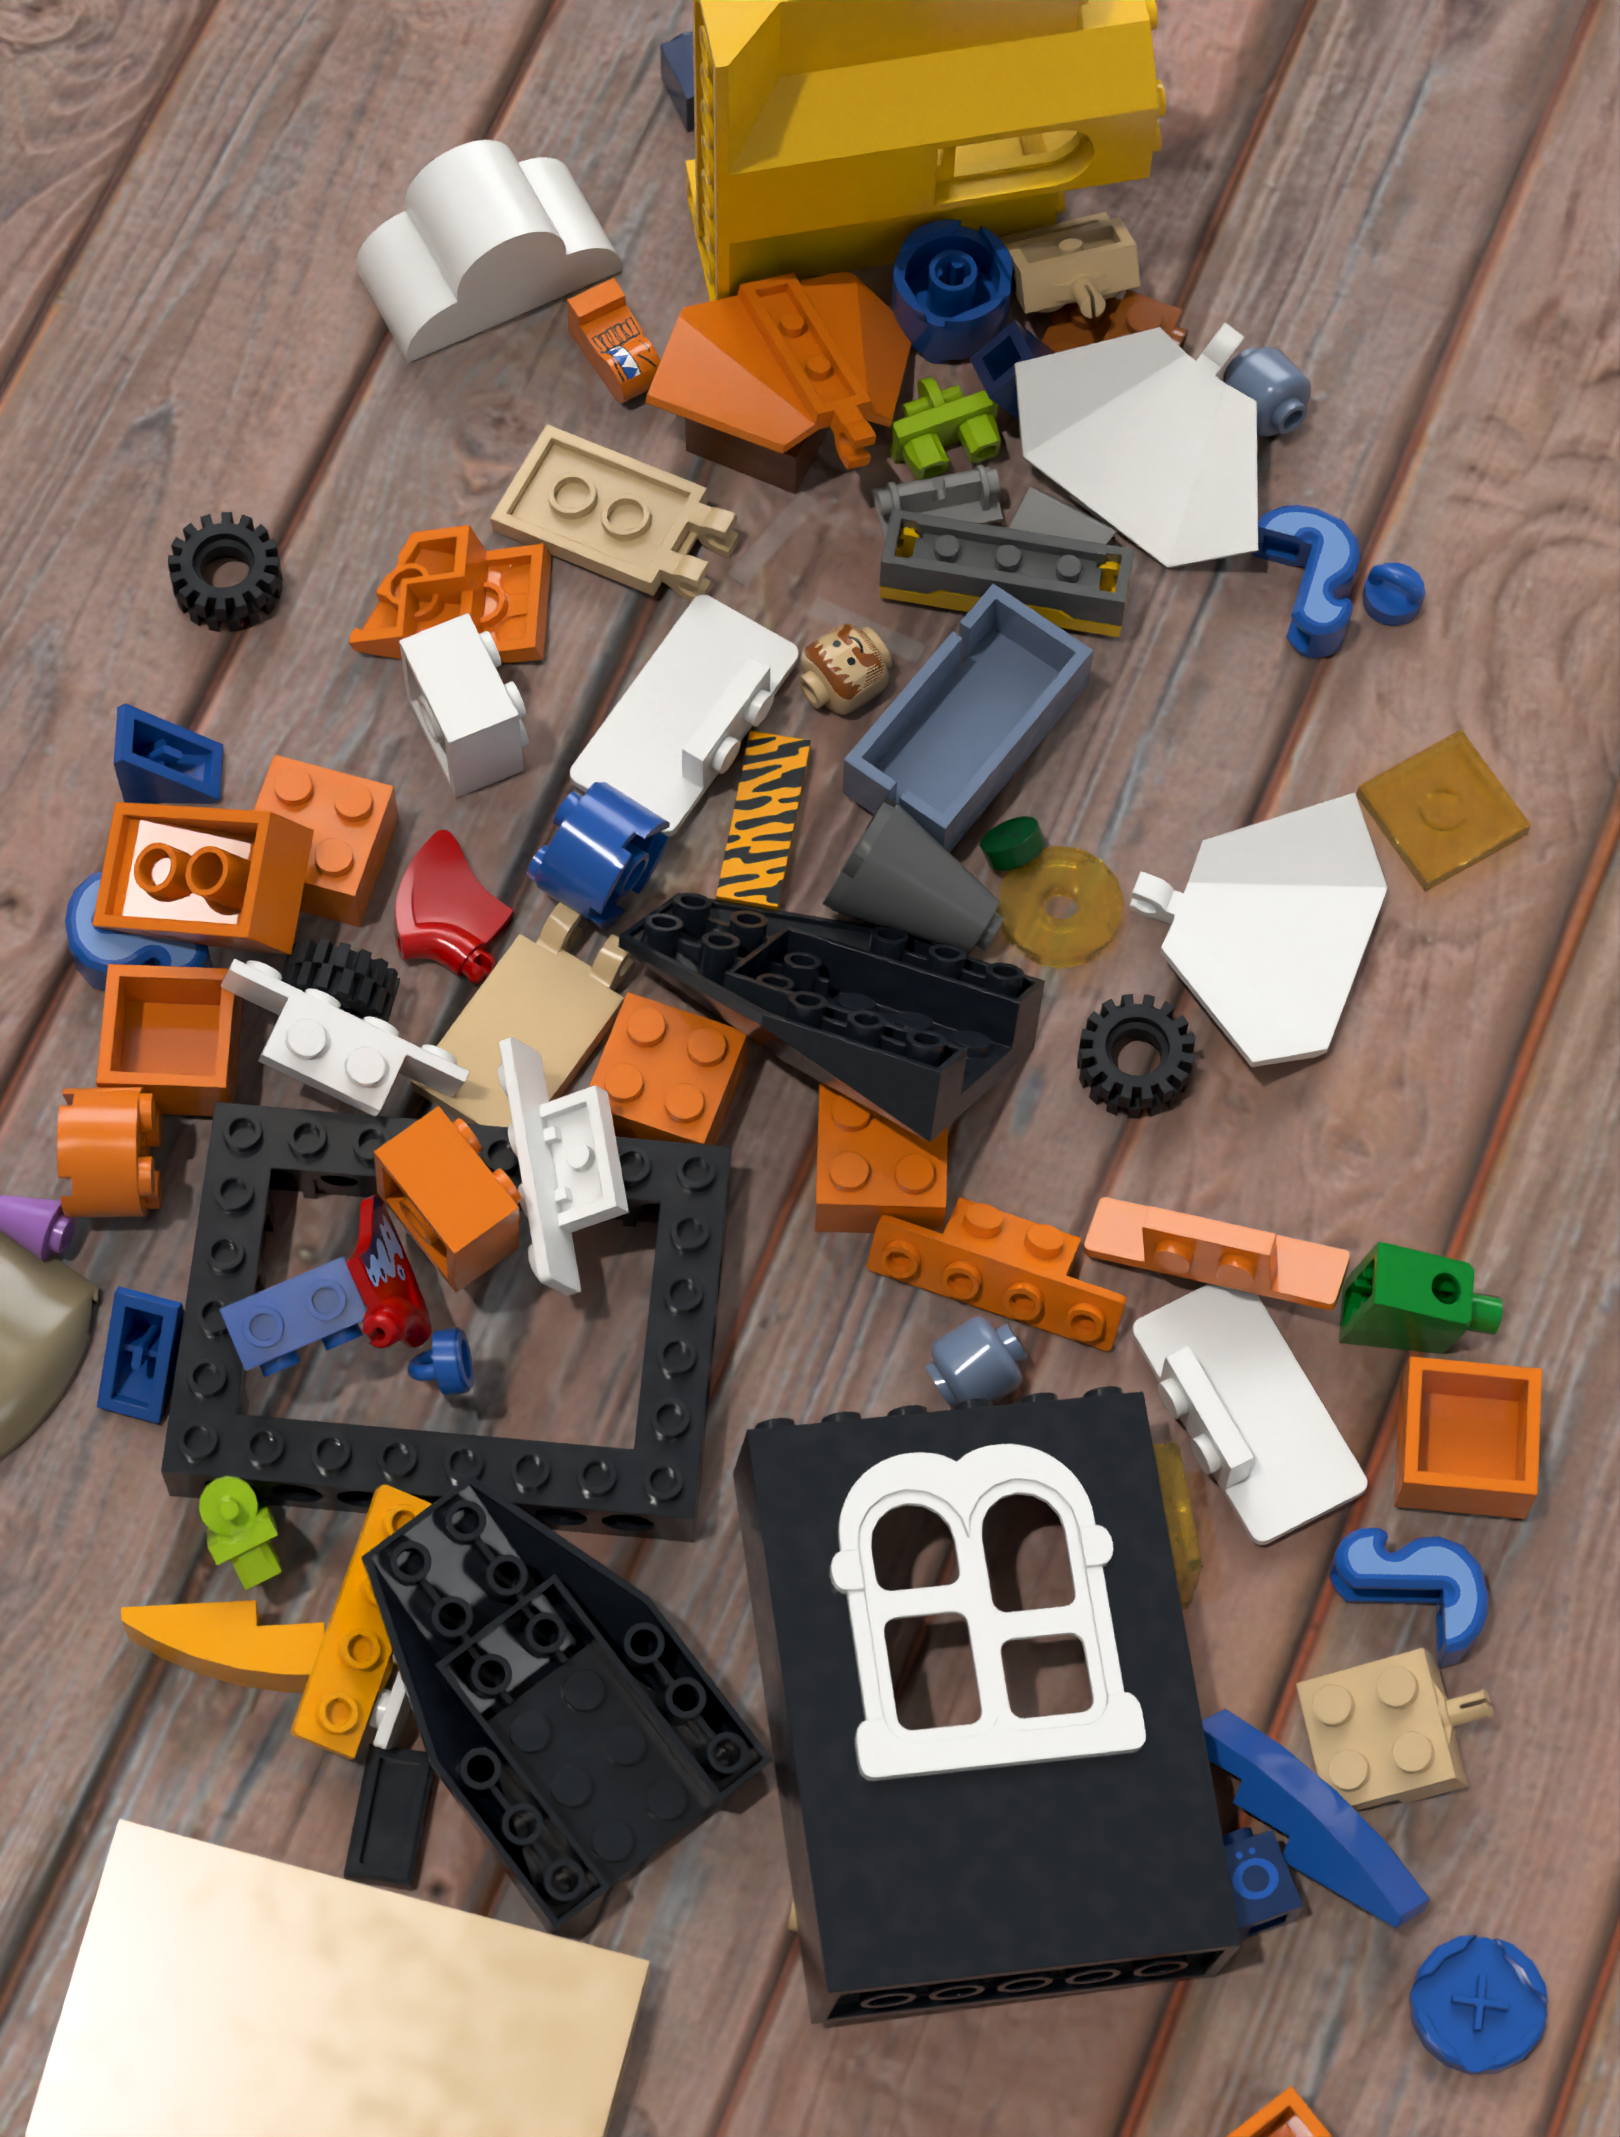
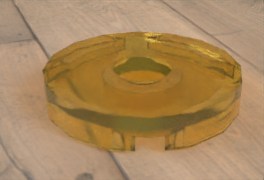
(1069, 874)

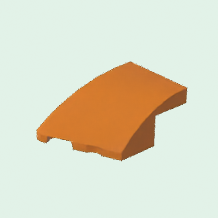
(452, 574)

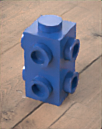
(294, 1314)

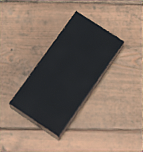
(390, 1818)

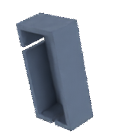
(969, 726)

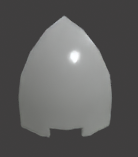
(1051, 516)

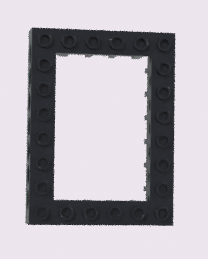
(340, 1465)

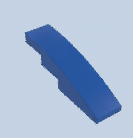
(1324, 1830)

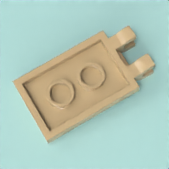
(614, 515)
(544, 1002)

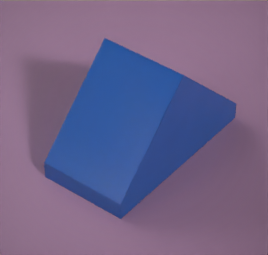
(164, 761)
(140, 1355)

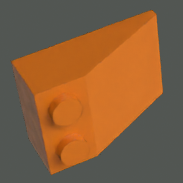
(204, 876)

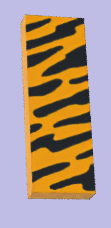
(764, 820)

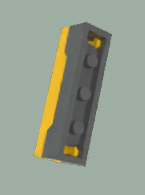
(957, 561)

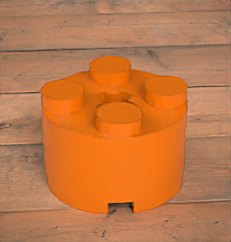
(107, 1151)

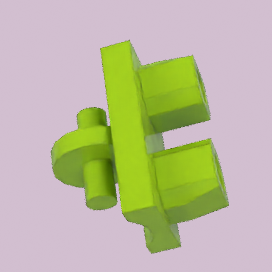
(941, 420)
(240, 1529)

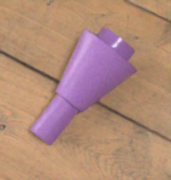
(36, 1224)

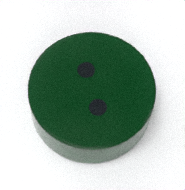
(1013, 843)

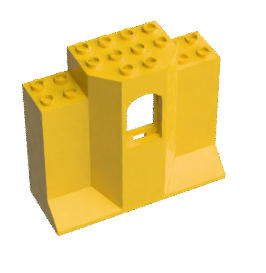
(866, 118)

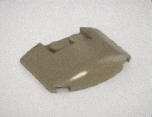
(41, 1337)

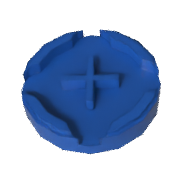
(1478, 2004)

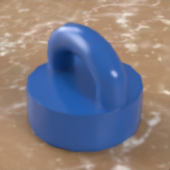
(1393, 593)
(446, 1362)

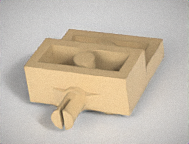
(1073, 263)
(1388, 1729)

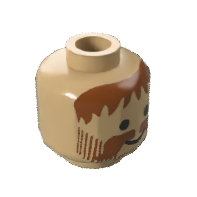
(844, 668)

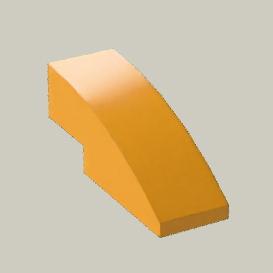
(228, 1642)

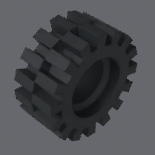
(218, 542)
(351, 977)
(1144, 1022)

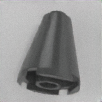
(914, 885)

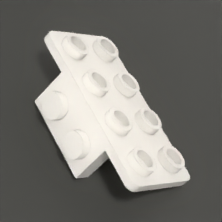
(688, 710)
(1248, 1410)

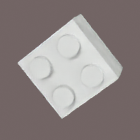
(464, 704)

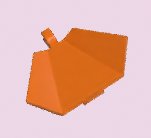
(787, 363)

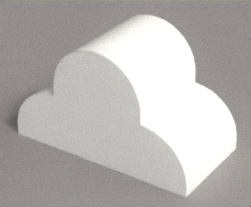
(481, 246)

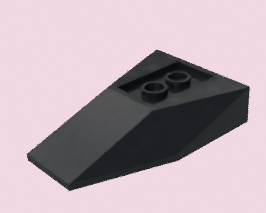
(850, 1003)
(551, 1697)

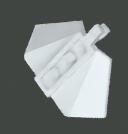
(1148, 442)
(1274, 926)

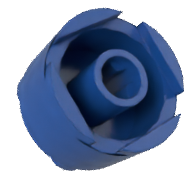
(951, 289)
(599, 852)

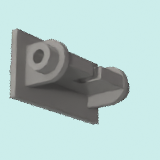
(957, 496)

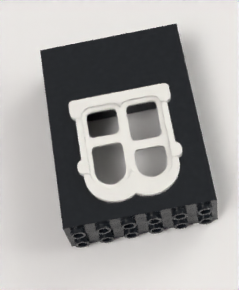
(1009, 1844)

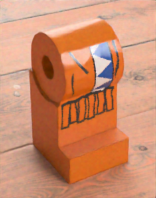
(612, 340)

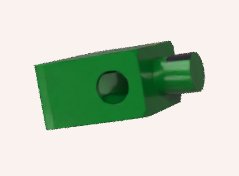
(1413, 1301)

